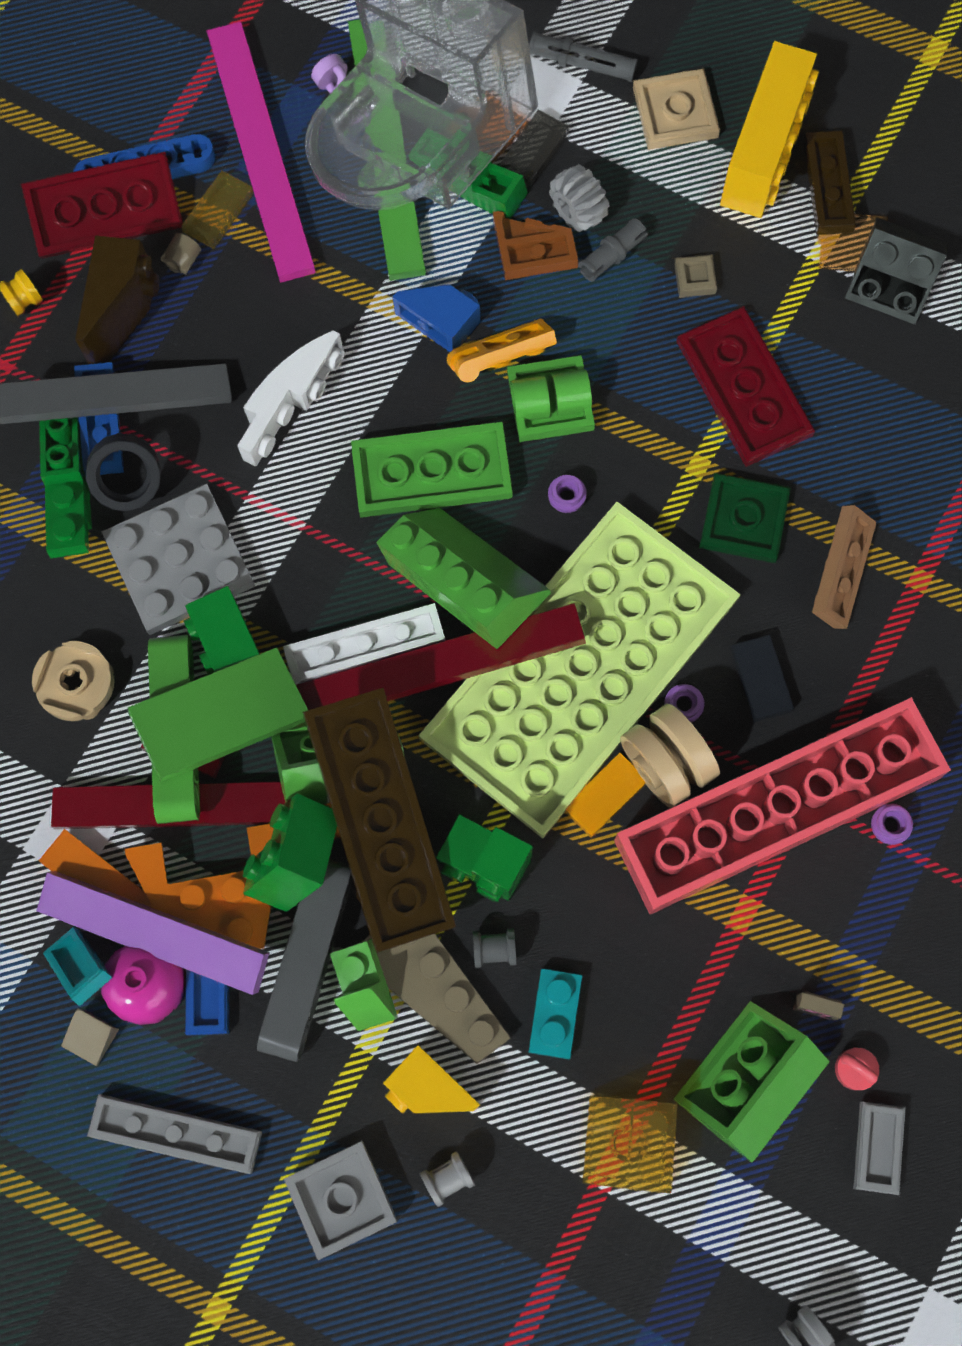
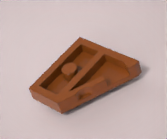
(533, 247)

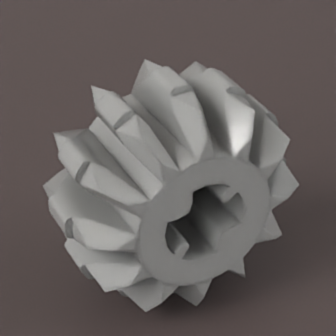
(579, 198)

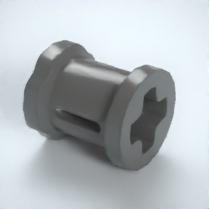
(494, 948)

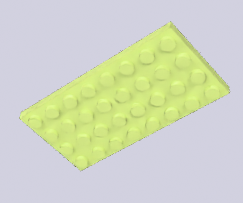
(552, 722)

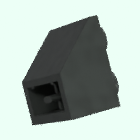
(896, 270)

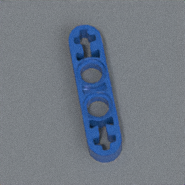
(173, 146)

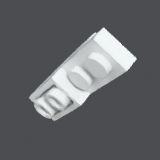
(293, 382)

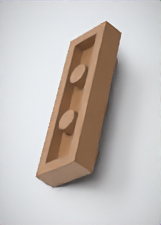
(844, 567)

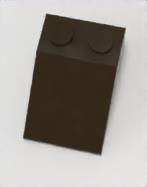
(114, 296)

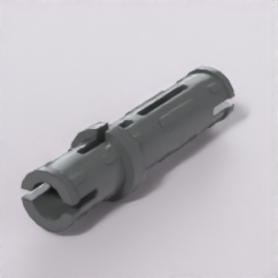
(541, 45)

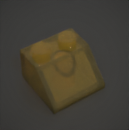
(630, 1144)

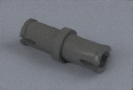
(612, 249)

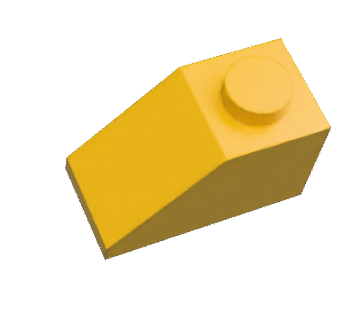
(426, 1087)

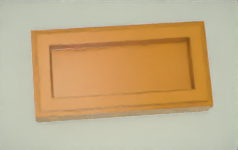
(605, 795)

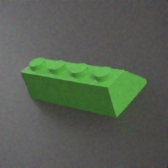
(462, 573)

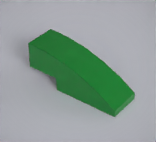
(497, 190)

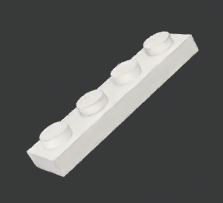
(363, 643)

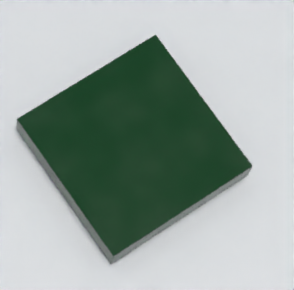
(745, 517)

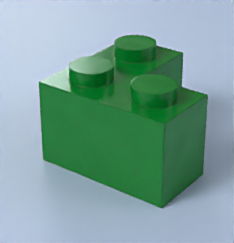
(295, 857)
(484, 857)

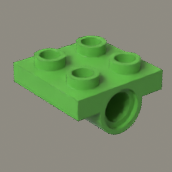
(551, 398)

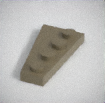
(440, 993)

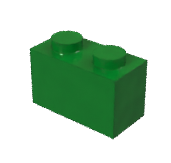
(221, 630)

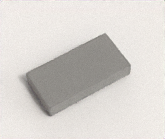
(879, 1148)

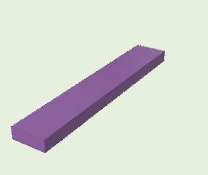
(153, 931)

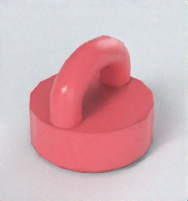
(857, 1069)

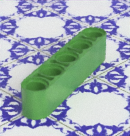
(170, 667)

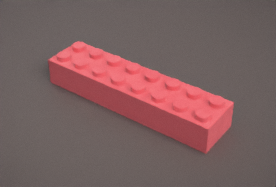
(780, 805)

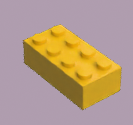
(770, 130)

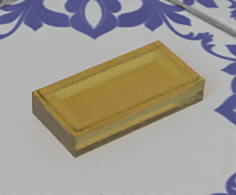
(217, 209)

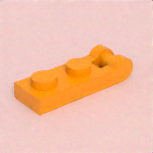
(500, 349)

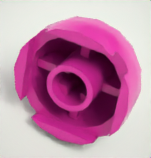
(142, 986)

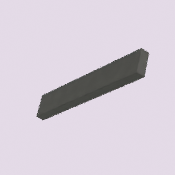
(113, 393)

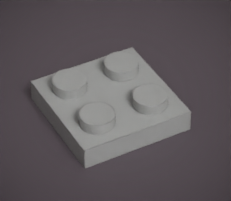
(340, 1200)

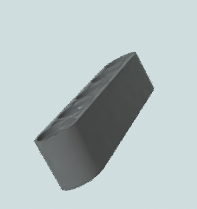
(305, 965)

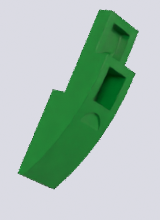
(65, 488)

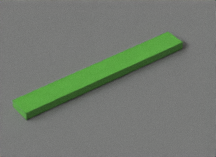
(400, 224)

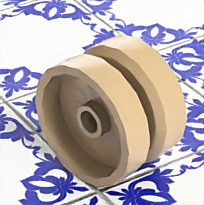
(670, 755)

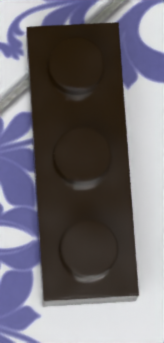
(829, 183)

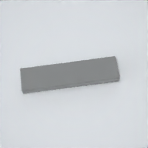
(175, 1134)

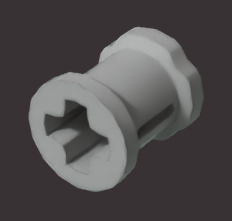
(447, 1179)

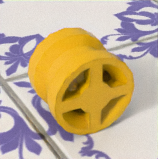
(20, 292)

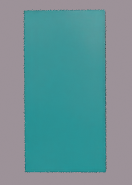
(77, 965)

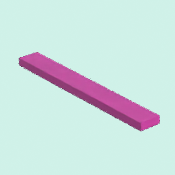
(261, 152)

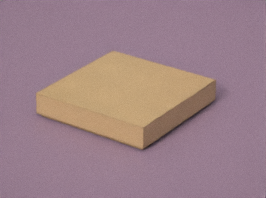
(676, 109)

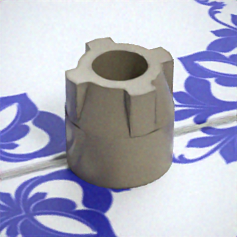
(181, 253)

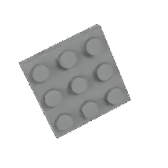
(176, 557)

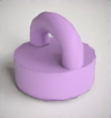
(329, 71)

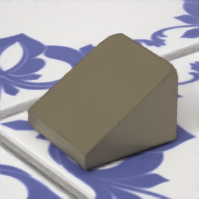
(88, 1036)

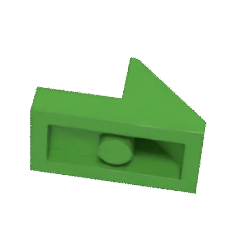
(363, 986)

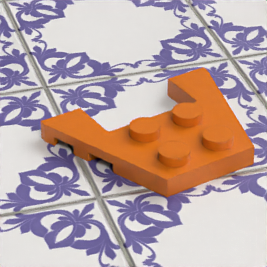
(209, 901)

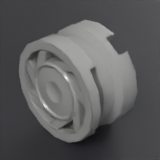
(807, 1328)

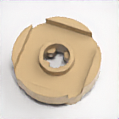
(64, 661)

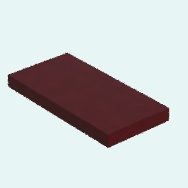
(106, 200)
(745, 386)

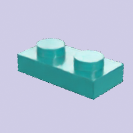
(555, 1014)

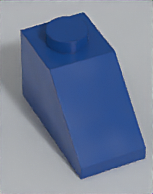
(439, 313)

